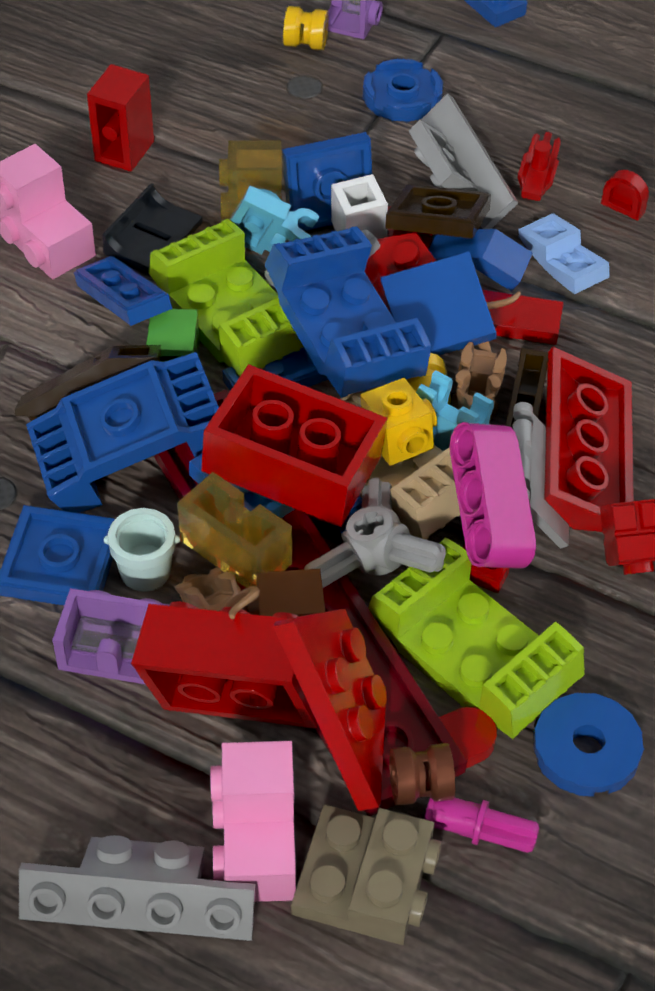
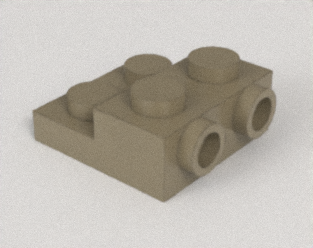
(367, 872)

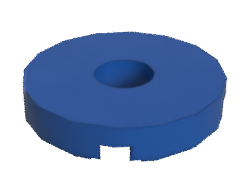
(385, 99)
(593, 717)

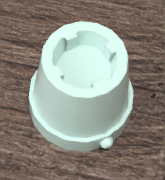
(142, 547)

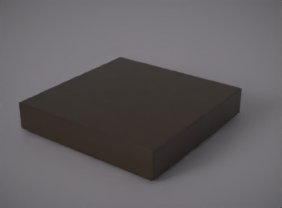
(438, 211)

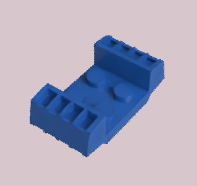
(342, 315)
(120, 426)

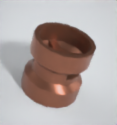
(422, 774)

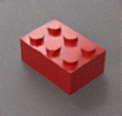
(293, 444)
(219, 665)

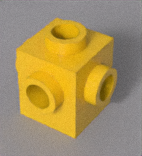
(408, 423)

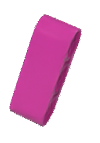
(492, 496)

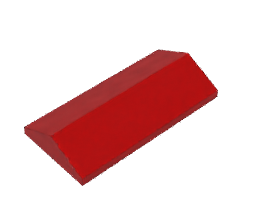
(586, 440)

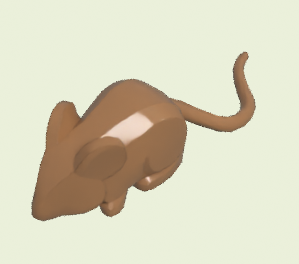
(481, 369)
(216, 591)

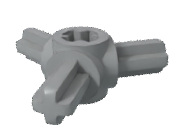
(377, 541)

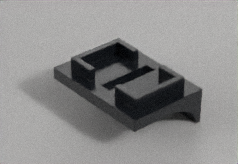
(153, 215)

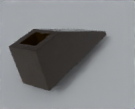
(90, 372)

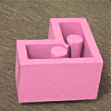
(39, 217)
(256, 810)

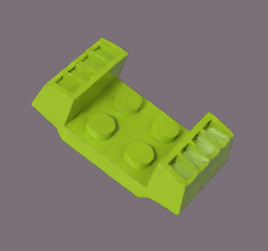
(234, 304)
(475, 644)

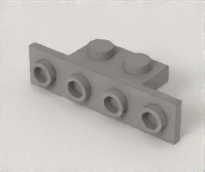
(459, 158)
(138, 889)

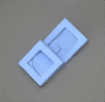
(560, 253)

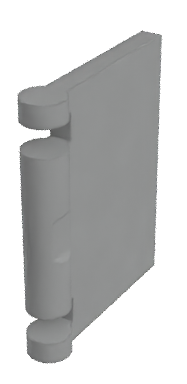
(532, 446)

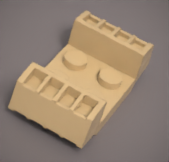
(421, 487)

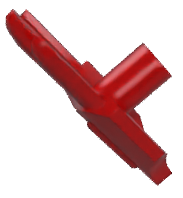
(538, 167)

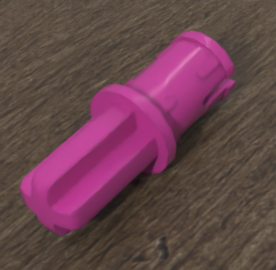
(482, 823)

